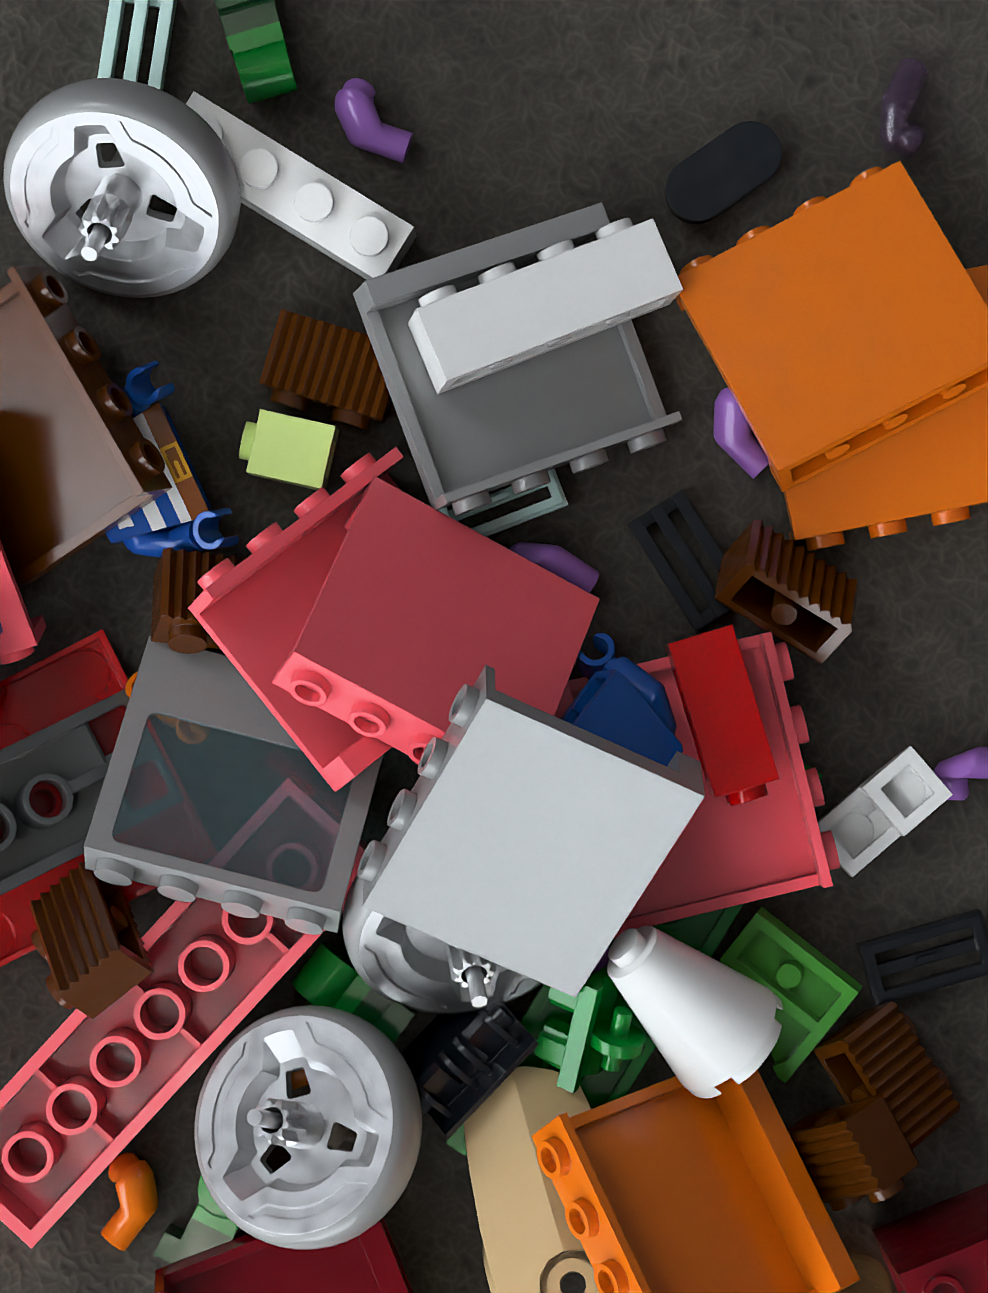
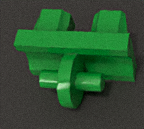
(597, 1035)

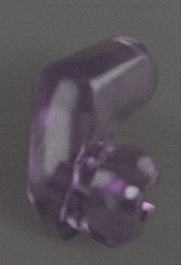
(896, 107)

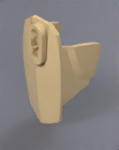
(516, 1204)

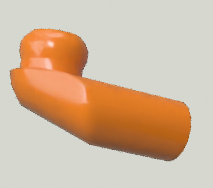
(136, 1196)

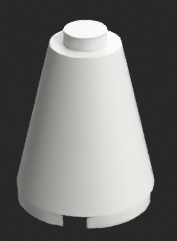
(694, 1009)

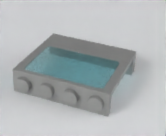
(223, 800)

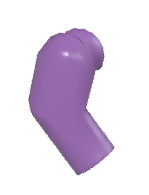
(362, 123)
(735, 435)
(559, 562)
(957, 769)

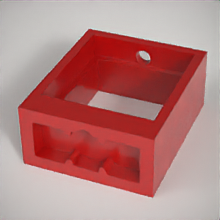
(723, 715)

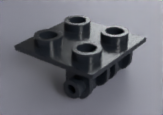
(465, 1060)

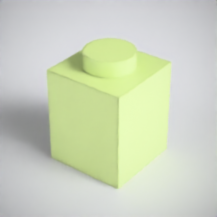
(289, 449)

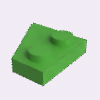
(804, 979)

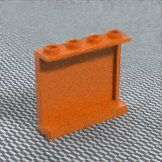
(840, 323)
(918, 472)
(693, 1194)

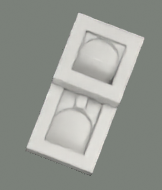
(883, 809)

